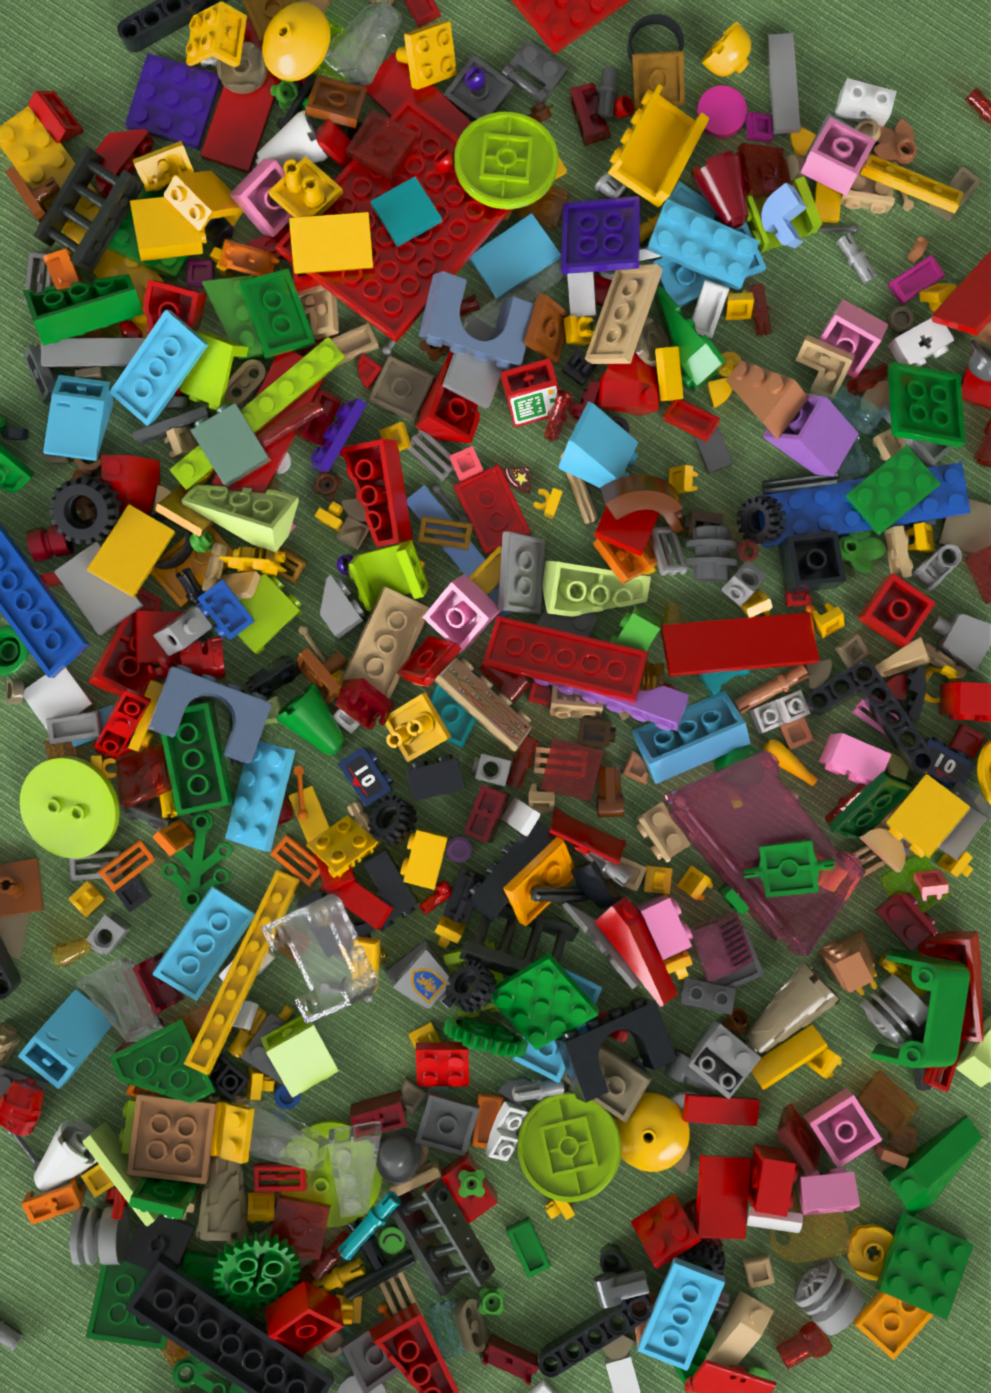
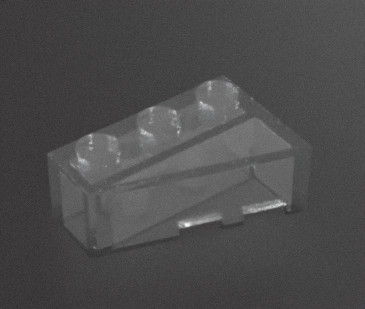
(363, 44)
(121, 999)
(284, 1139)
(353, 1163)

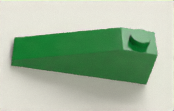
(697, 354)
(932, 1166)

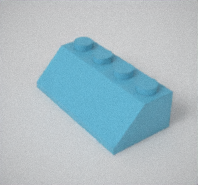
(704, 733)

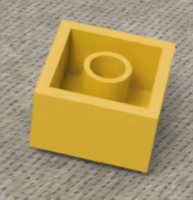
(425, 858)

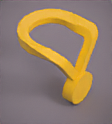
(950, 673)

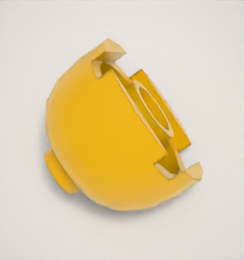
(729, 52)

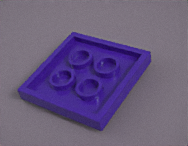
(173, 101)
(601, 235)

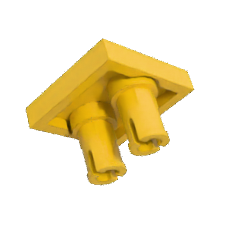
(429, 54)
(305, 189)
(416, 727)

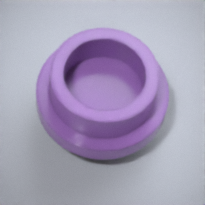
(459, 849)

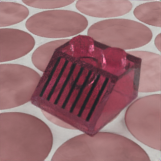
(721, 946)

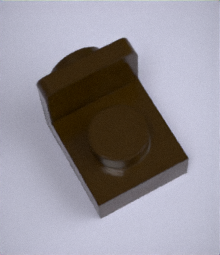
(701, 518)
(596, 733)

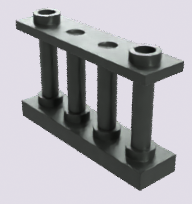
(108, 219)
(500, 959)
(428, 1248)

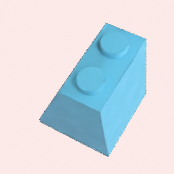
(598, 449)

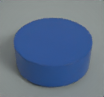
(284, 1099)

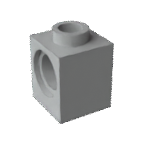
(743, 582)
(503, 769)
(116, 926)

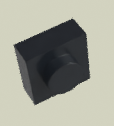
(133, 893)

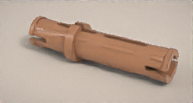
(779, 684)

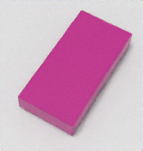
(916, 279)

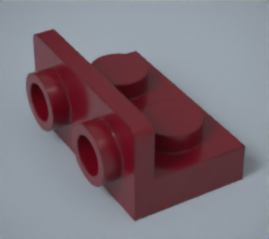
(906, 919)

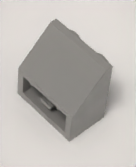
(338, 611)
(722, 1059)

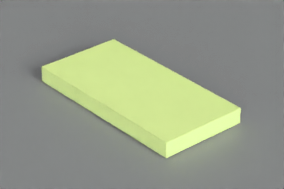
(106, 1150)

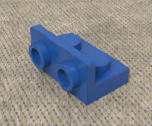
(225, 609)

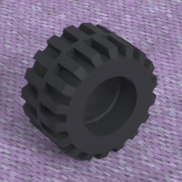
(66, 515)

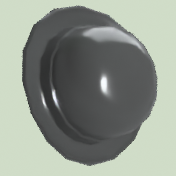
(980, 361)
(398, 1157)

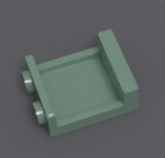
(230, 444)

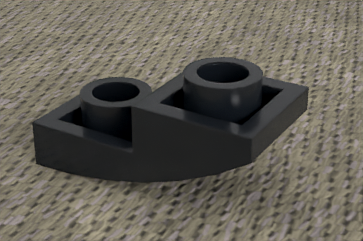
(917, 683)
(598, 890)
(227, 1077)

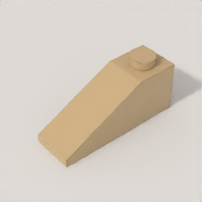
(740, 1330)

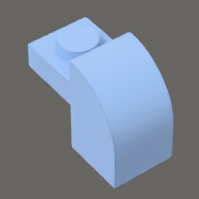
(779, 211)

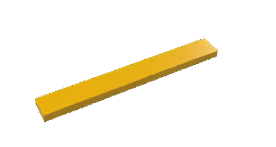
(241, 974)

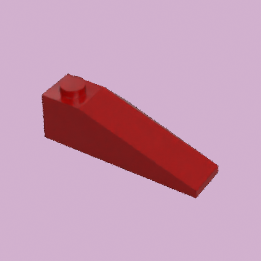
(181, 300)
(630, 388)
(447, 413)
(133, 478)
(117, 663)
(633, 941)
(963, 948)

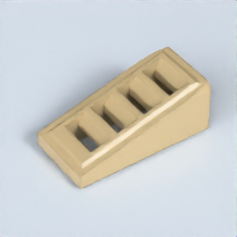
(904, 659)

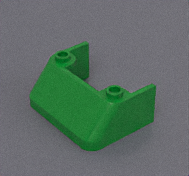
(949, 991)

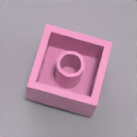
(838, 156)
(255, 201)
(854, 333)
(462, 612)
(853, 757)
(664, 925)
(842, 1127)
(827, 1192)

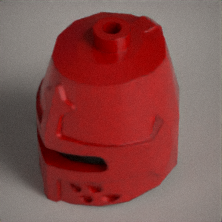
(204, 658)
(21, 1106)

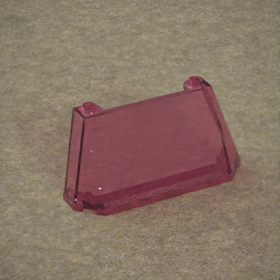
(750, 806)

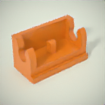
(247, 259)
(62, 269)
(54, 1201)

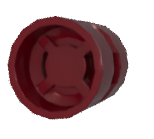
(45, 543)

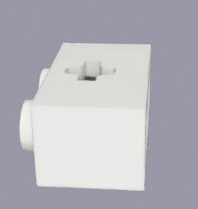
(864, 101)
(933, 335)

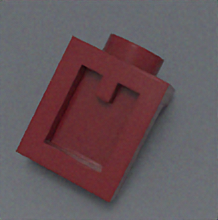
(590, 394)

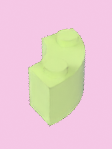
(976, 1058)

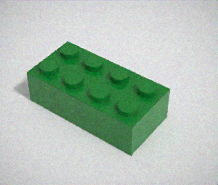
(197, 762)

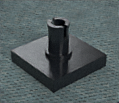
(160, 1237)

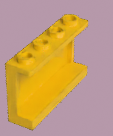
(656, 147)

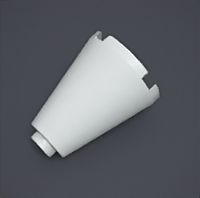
(294, 142)
(65, 1156)

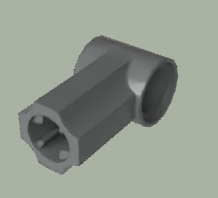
(683, 1073)
(614, 1287)

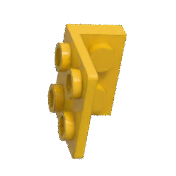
(218, 34)
(160, 166)

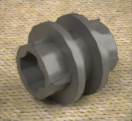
(711, 553)

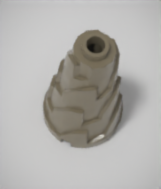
(794, 1006)
(223, 1202)

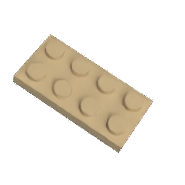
(623, 315)
(386, 640)

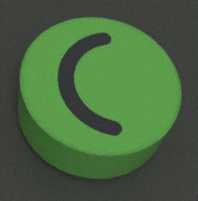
(392, 1239)

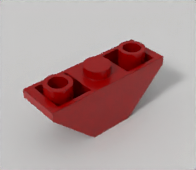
(118, 154)
(122, 722)

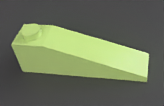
(255, 517)
(585, 589)

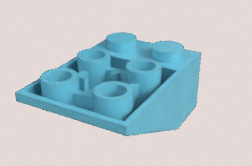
(78, 417)
(66, 1039)

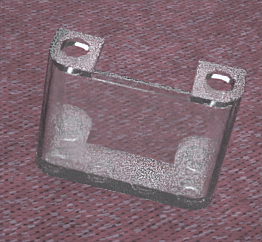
(326, 954)

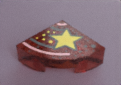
(518, 478)

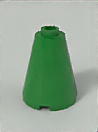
(312, 721)

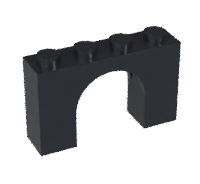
(391, 889)
(581, 1046)

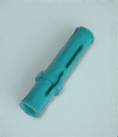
(376, 1217)

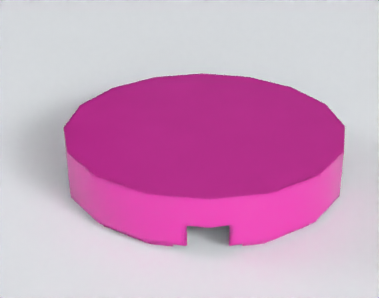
(725, 109)

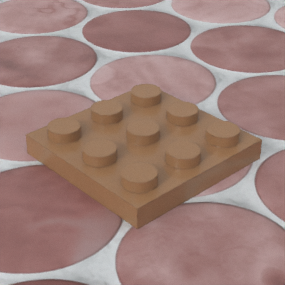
(171, 1138)

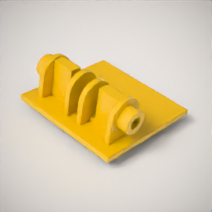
(249, 559)
(342, 845)

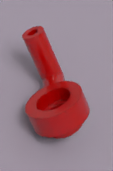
(118, 1201)

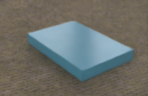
(514, 256)

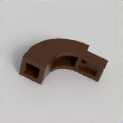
(644, 492)

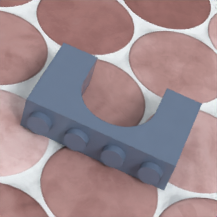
(443, 325)
(247, 711)

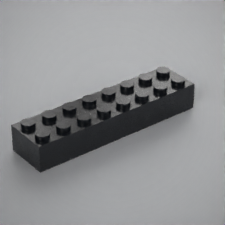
(222, 1334)

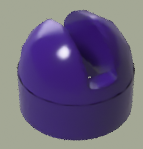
(478, 81)
(340, 565)

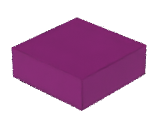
(759, 127)
(199, 271)

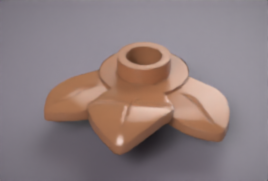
(893, 142)

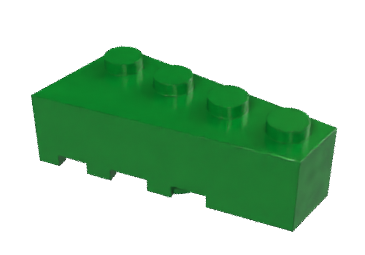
(82, 307)

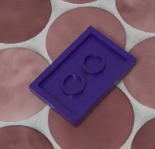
(337, 434)

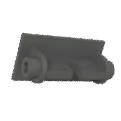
(150, 815)
(707, 996)

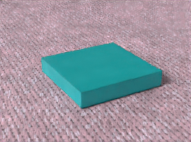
(406, 211)
(454, 716)

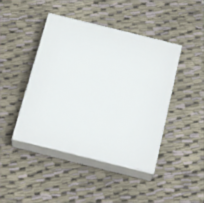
(57, 696)

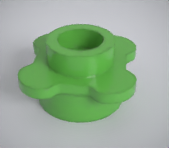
(284, 100)
(201, 543)
(477, 1177)
(495, 1307)

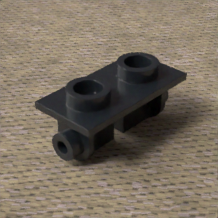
(282, 673)
(458, 905)

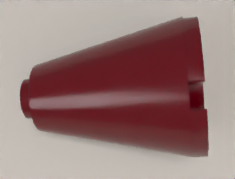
(723, 187)

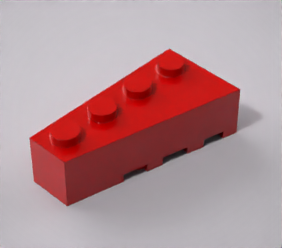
(380, 489)
(413, 1351)

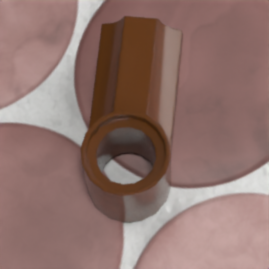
(610, 800)

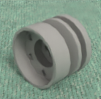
(895, 1009)
(99, 1235)
(828, 1297)

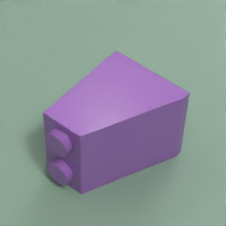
(816, 436)

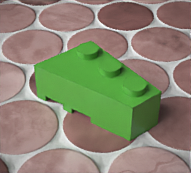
(233, 314)
(638, 629)

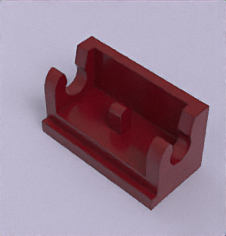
(585, 106)
(363, 702)
(486, 814)
(158, 993)
(384, 1108)
(510, 1358)

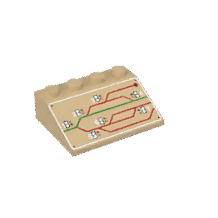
(483, 704)

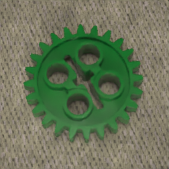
(485, 1037)
(239, 1264)

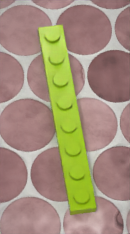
(268, 405)

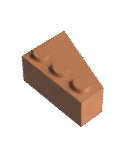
(768, 395)
(849, 961)

